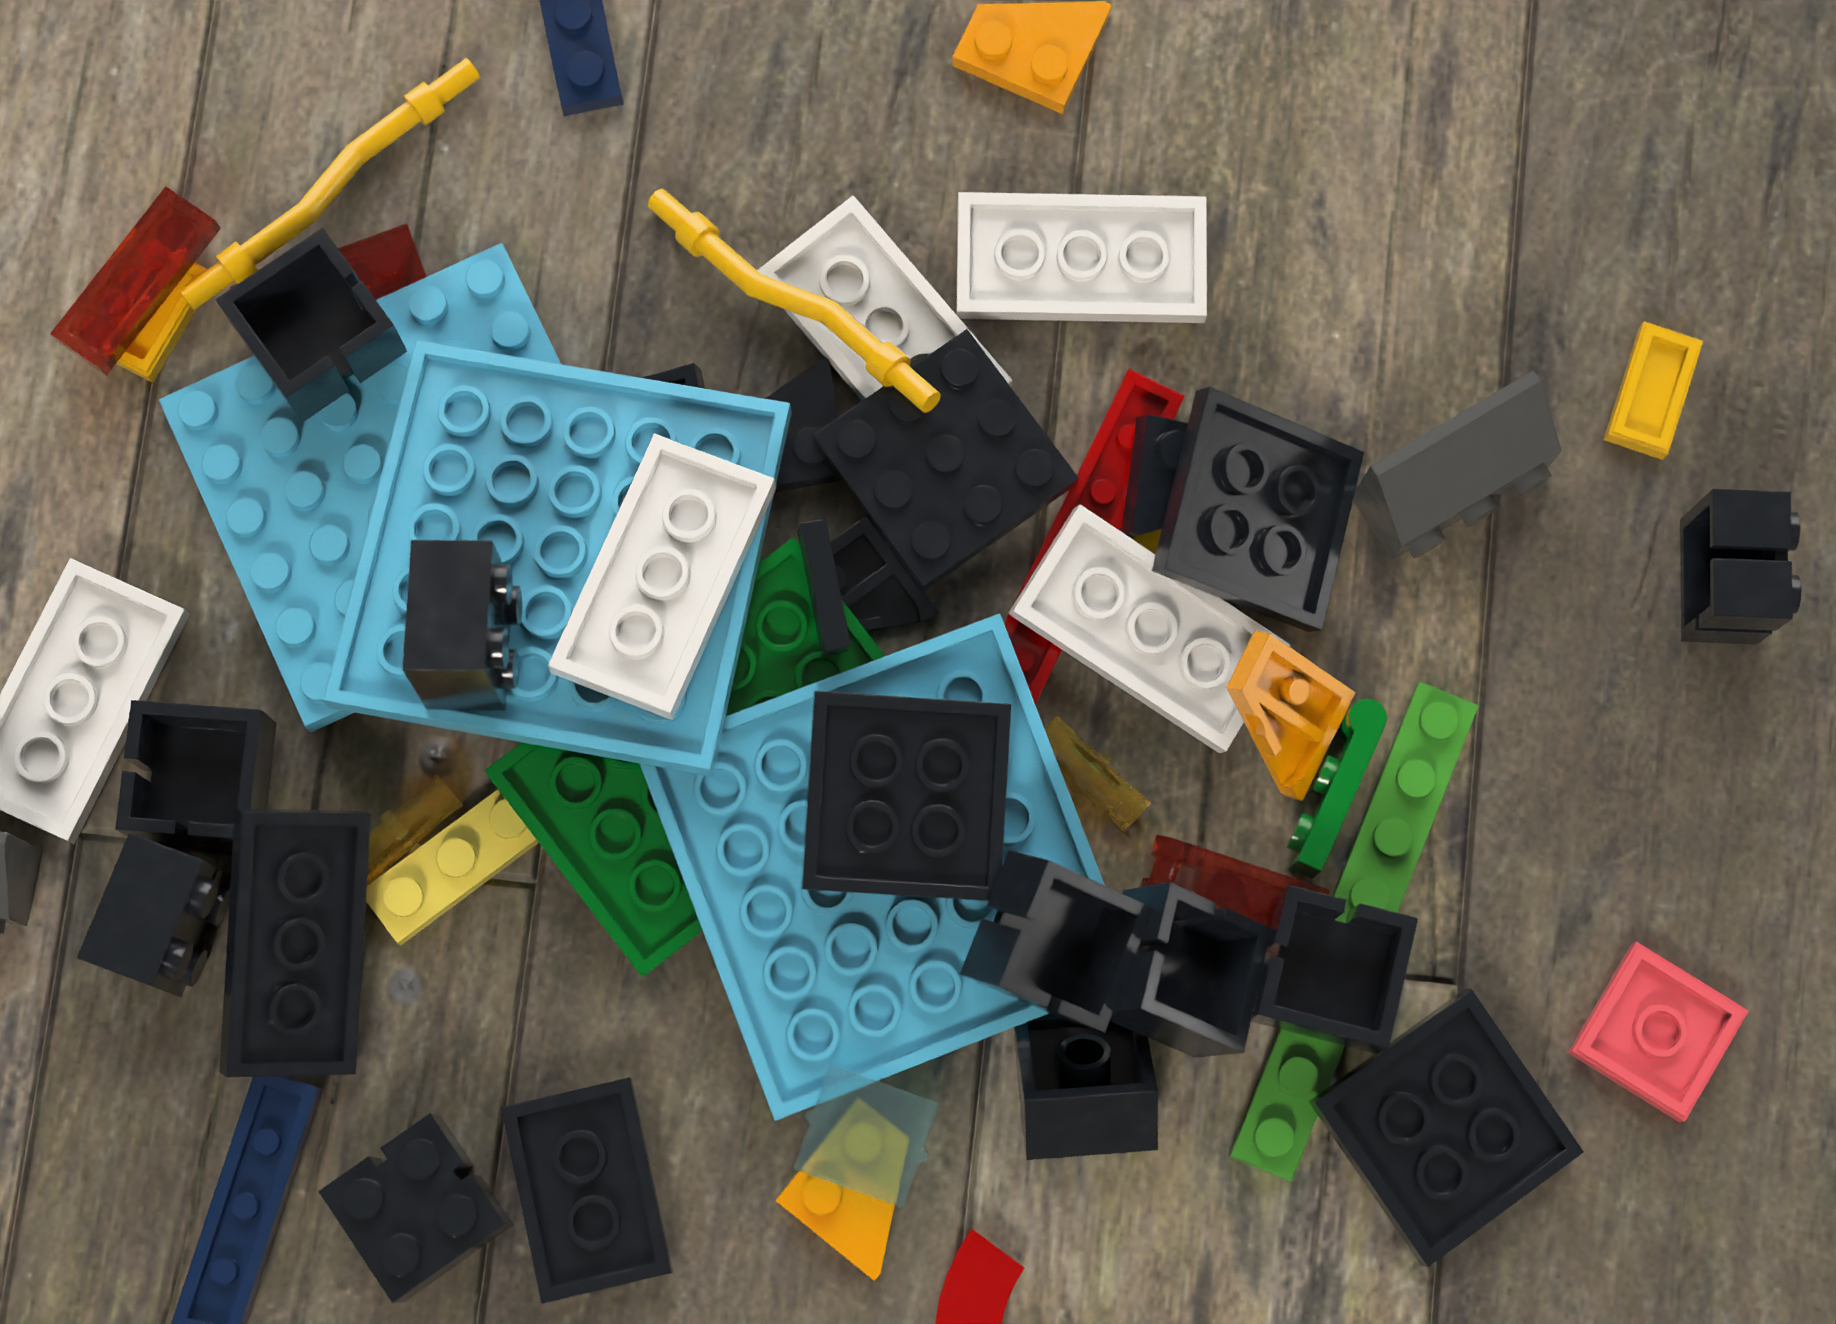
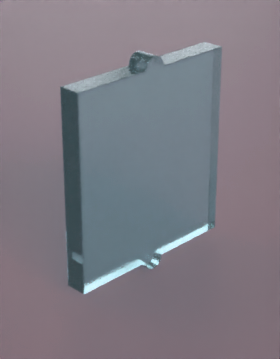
(866, 1136)

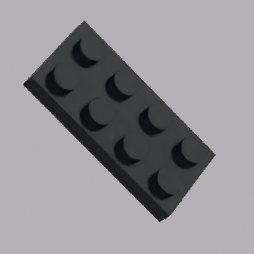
(295, 942)

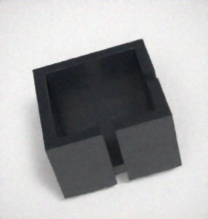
(308, 324)
(1738, 566)
(460, 625)
(201, 769)
(156, 916)
(1057, 940)
(1334, 975)
(1192, 977)
(413, 1211)

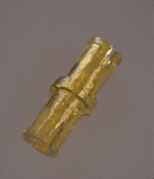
(1094, 775)
(409, 825)

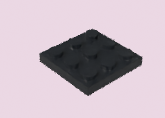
(949, 476)
(1258, 510)
(905, 796)
(1446, 1127)

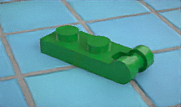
(1338, 784)

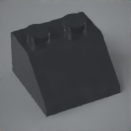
(1084, 1089)

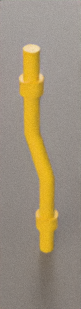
(240, 261)
(882, 360)

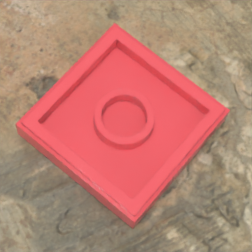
(1658, 1032)

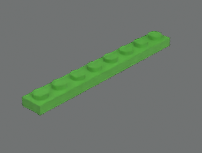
(1374, 875)

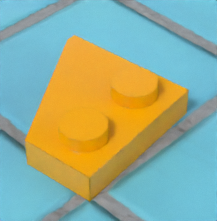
(1032, 47)
(1288, 710)
(843, 1218)

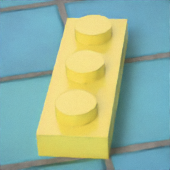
(449, 867)

